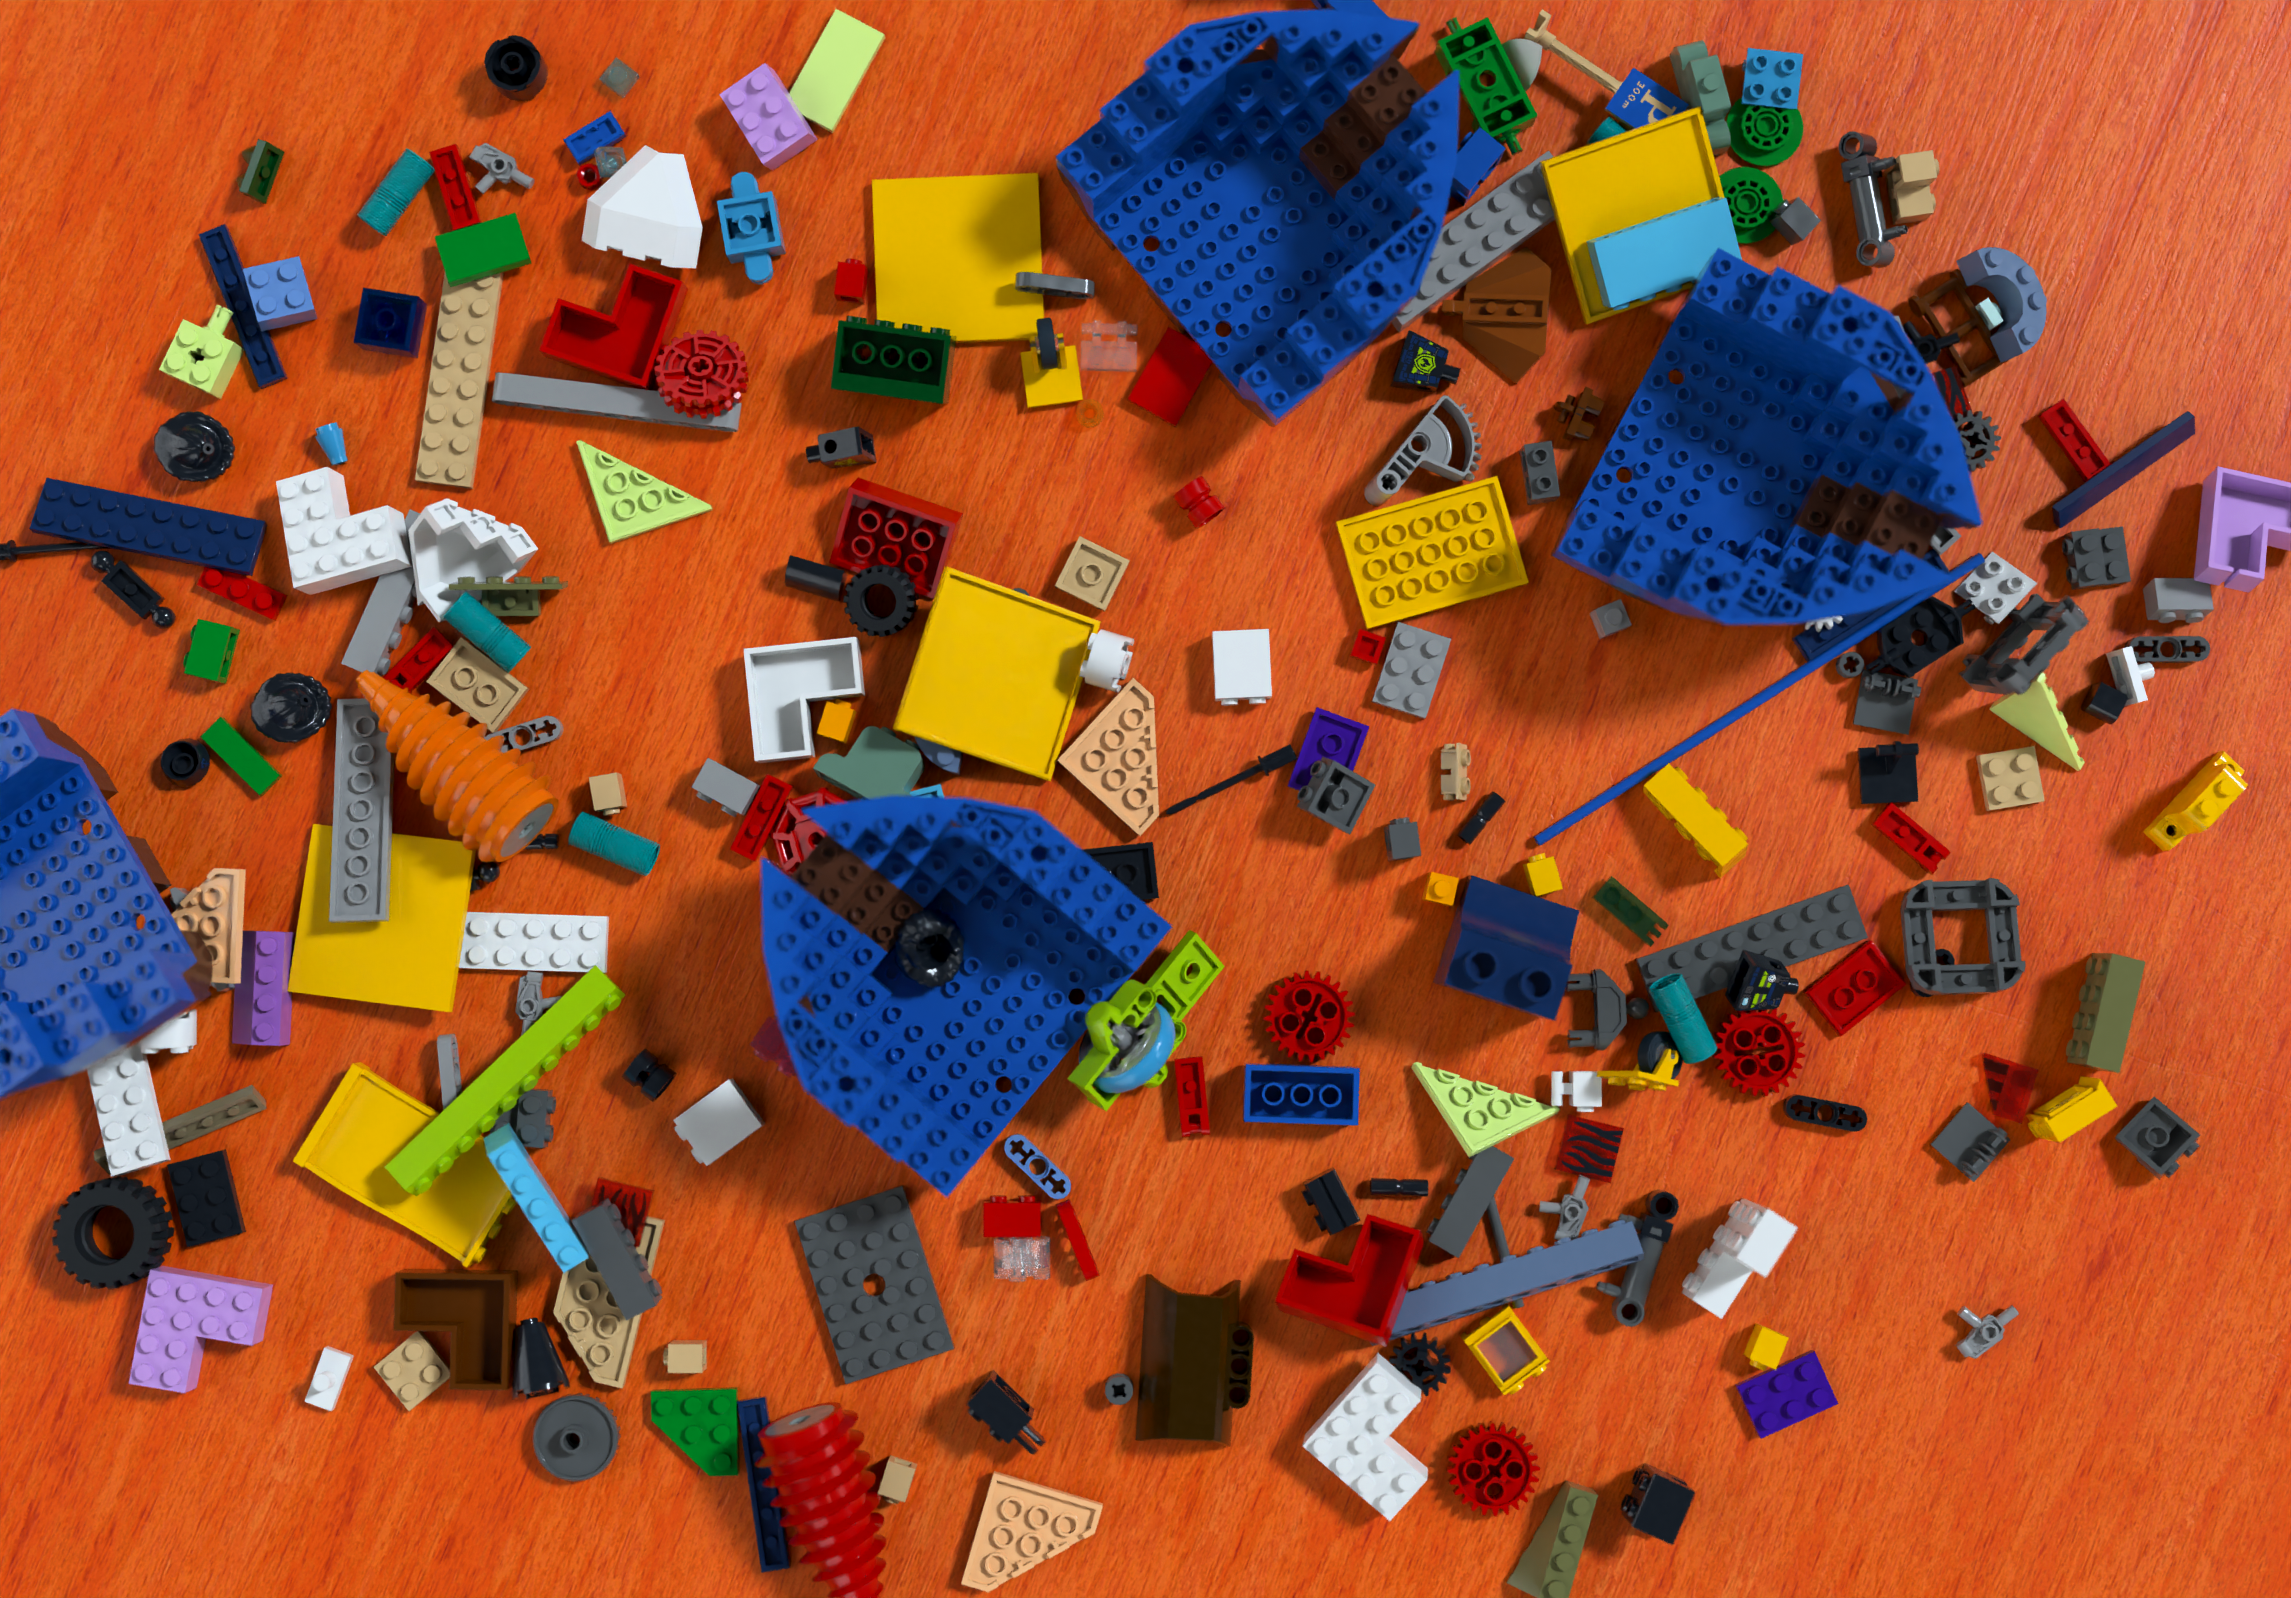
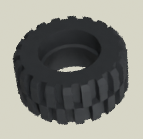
(76, 1232)

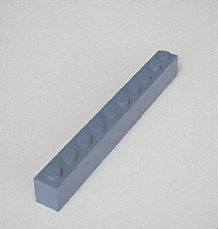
(1518, 1277)

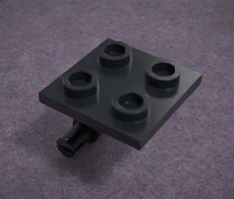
(1888, 773)

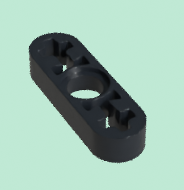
(1843, 1124)

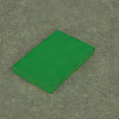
(482, 250)

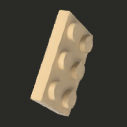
(477, 685)

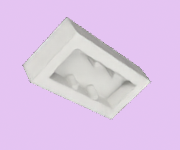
(2129, 675)
(329, 1378)

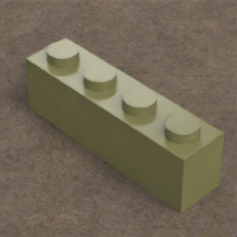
(1555, 1551)

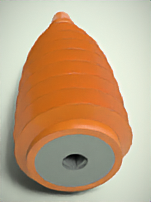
(461, 772)

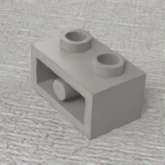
(2177, 600)
(725, 787)

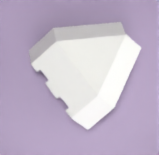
(647, 211)
(462, 543)

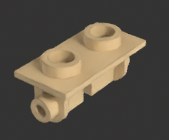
(1457, 762)

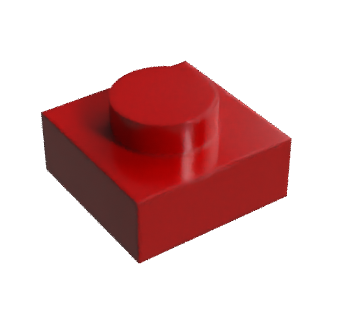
(1367, 646)

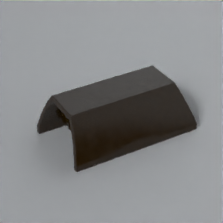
(1189, 1364)

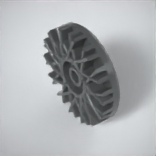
(592, 1424)

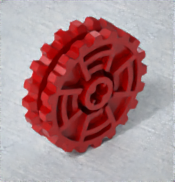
(701, 374)

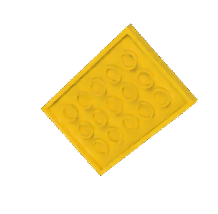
(1432, 552)

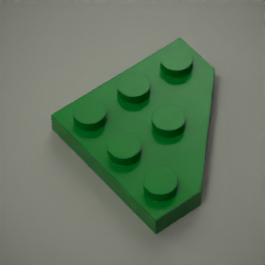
(702, 1425)

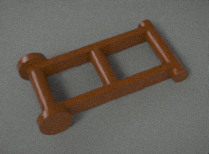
(1921, 307)

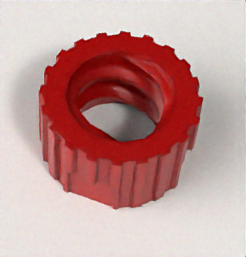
(589, 168)

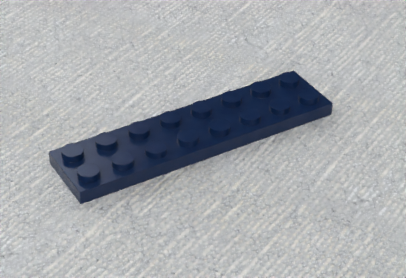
(148, 526)

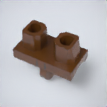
(1576, 427)

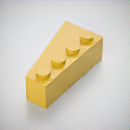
(1697, 819)

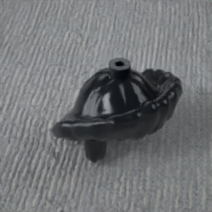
(194, 447)
(290, 707)
(929, 948)

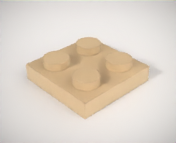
(1092, 573)
(2010, 778)
(414, 1370)

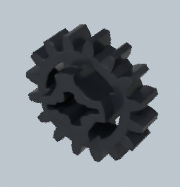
(1431, 1365)

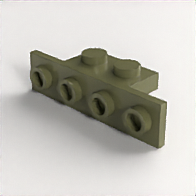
(511, 597)

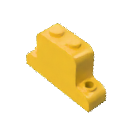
(2199, 802)

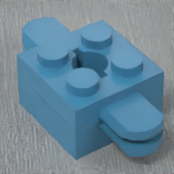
(751, 227)

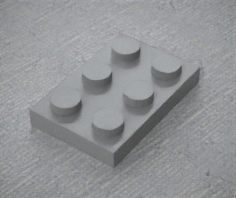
(1411, 670)

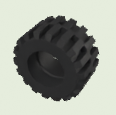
(857, 600)

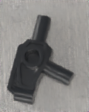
(1928, 346)

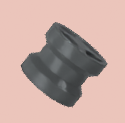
(1121, 1384)

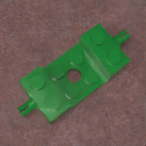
(1499, 108)

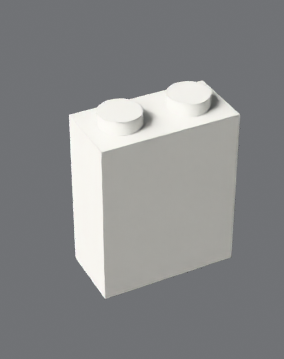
(1241, 666)
(718, 1122)

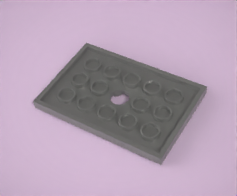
(880, 1239)

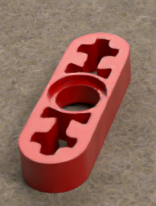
(1078, 1240)

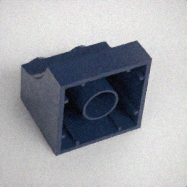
(1509, 948)

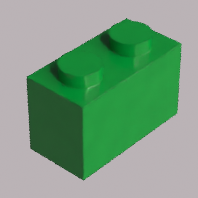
(211, 651)

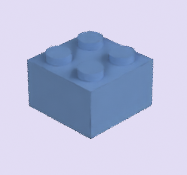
(280, 293)

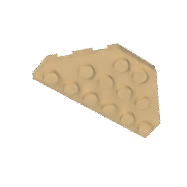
(594, 1318)

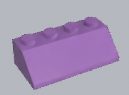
(262, 997)

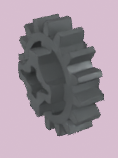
(1979, 433)

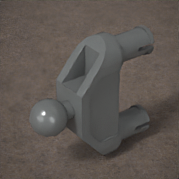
(1609, 1010)

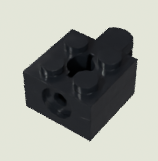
(1004, 1412)

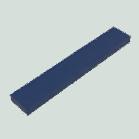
(232, 283)
(2124, 469)
(1814, 643)
(770, 1535)

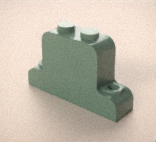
(874, 766)

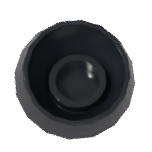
(188, 770)

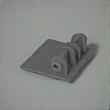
(1886, 702)
(1970, 1142)

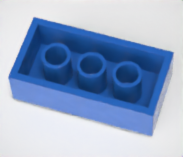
(1301, 1094)

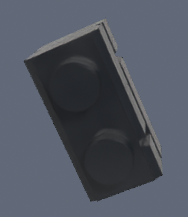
(1330, 1201)

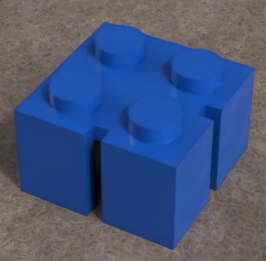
(1475, 162)

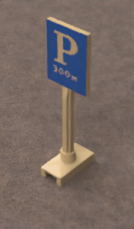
(1635, 100)

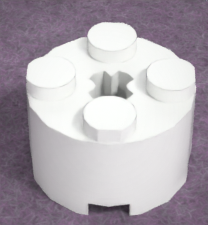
(1107, 660)
(177, 1035)

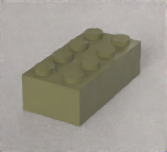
(2105, 1011)

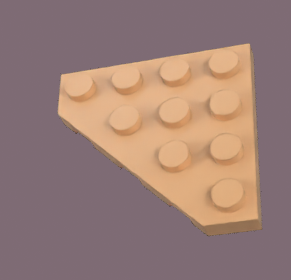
(1119, 757)
(218, 915)
(1023, 1527)

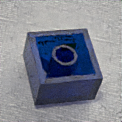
(390, 323)

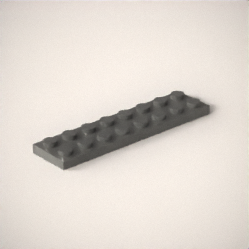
(1782, 934)

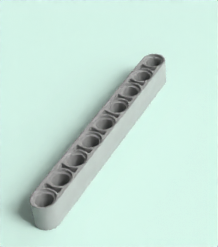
(602, 401)

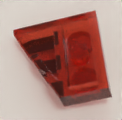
(2008, 1087)

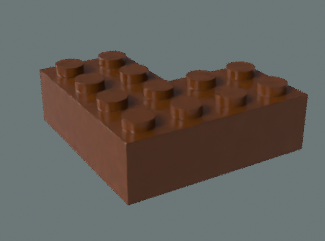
(476, 1309)

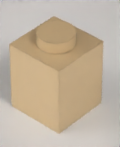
(608, 793)
(686, 1356)
(897, 1480)

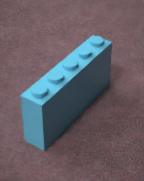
(1661, 252)
(535, 1197)

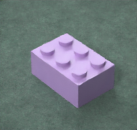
(768, 116)

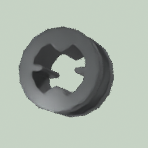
(1856, 669)

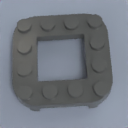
(2004, 675)
(2002, 937)

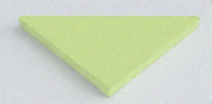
(633, 499)
(2039, 719)
(1478, 1111)

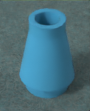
(332, 442)

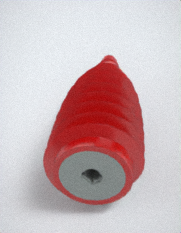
(827, 1496)

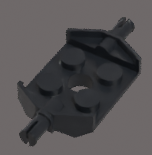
(1941, 633)

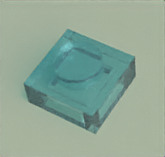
(619, 77)
(609, 160)

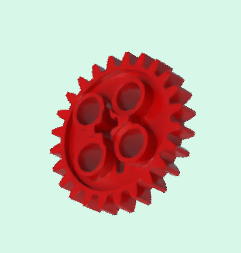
(1332, 1028)
(1761, 1075)
(1512, 1486)

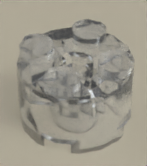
(1022, 1258)

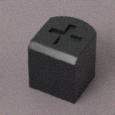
(2104, 702)

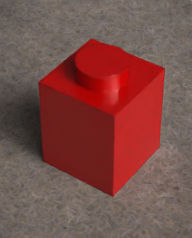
(851, 281)

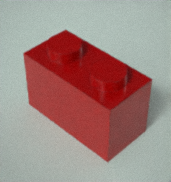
(1012, 1217)

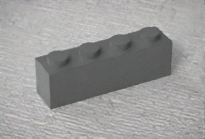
(1469, 1200)
(617, 1258)

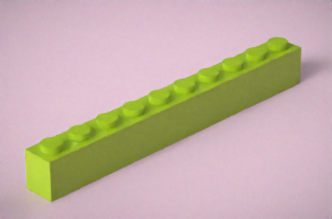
(505, 1081)

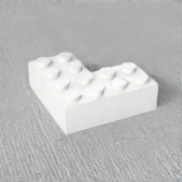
(327, 543)
(784, 683)
(1745, 1244)
(1357, 1442)

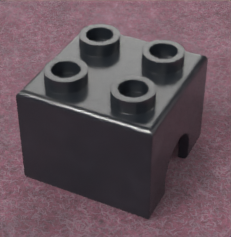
(1657, 1503)

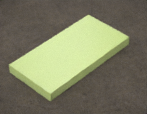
(835, 69)

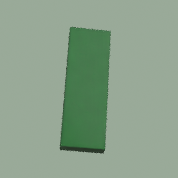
(241, 756)

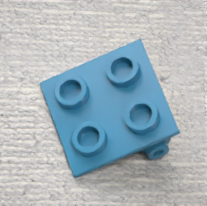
(1771, 78)

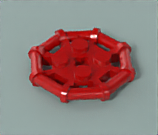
(805, 831)

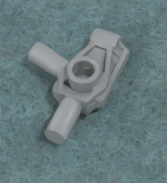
(500, 167)
(530, 1001)
(1571, 1210)
(1985, 1331)

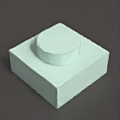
(1990, 313)

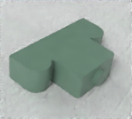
(1703, 85)

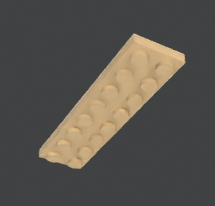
(459, 382)

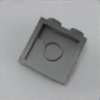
(2096, 557)
(1335, 794)
(531, 1118)
(2158, 1138)

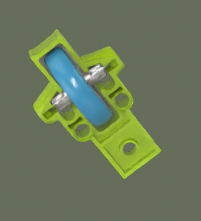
(1140, 1028)

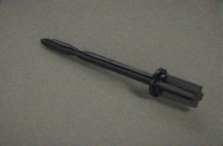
(9, 550)
(1267, 764)

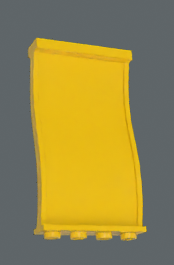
(367, 1128)

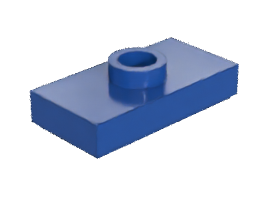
(601, 132)

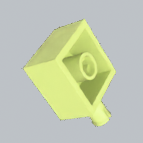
(195, 342)

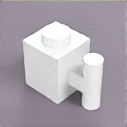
(1583, 1090)

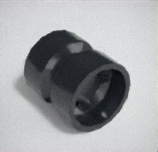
(654, 1084)

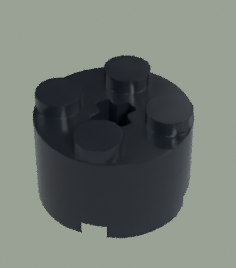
(530, 67)

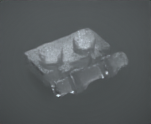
(1109, 355)

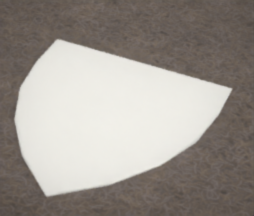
(1525, 59)

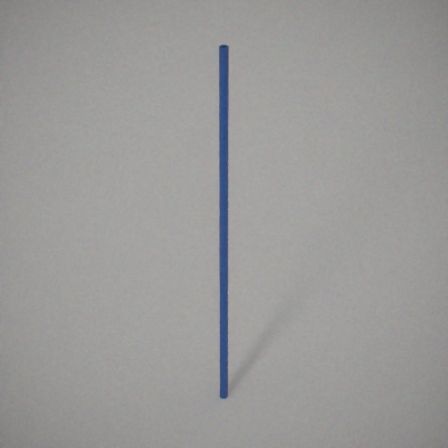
(1752, 703)

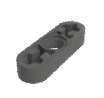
(1054, 285)
(2186, 641)

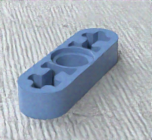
(1026, 1167)

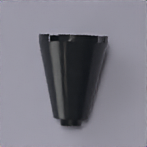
(536, 1362)

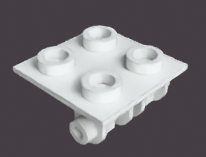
(1995, 588)

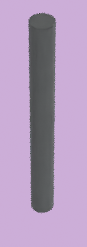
(1499, 1237)

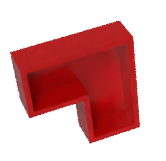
(626, 342)
(1360, 1296)

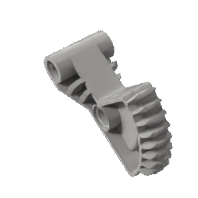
(1434, 456)

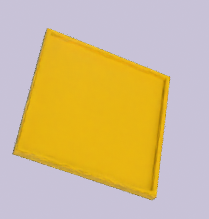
(1624, 184)
(954, 254)
(996, 674)
(393, 961)

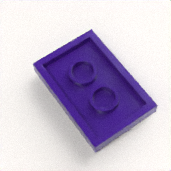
(1330, 738)
(1786, 1394)

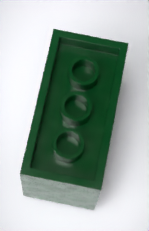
(879, 374)

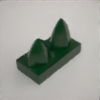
(261, 172)

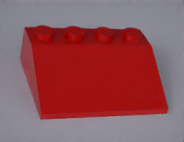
(895, 531)

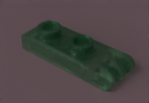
(1629, 910)

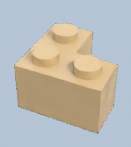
(1909, 187)

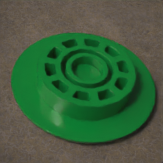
(1765, 127)
(1749, 200)

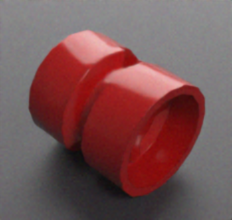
(1200, 504)

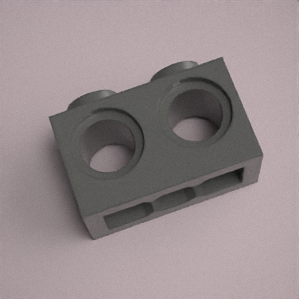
(1539, 472)
(1402, 839)

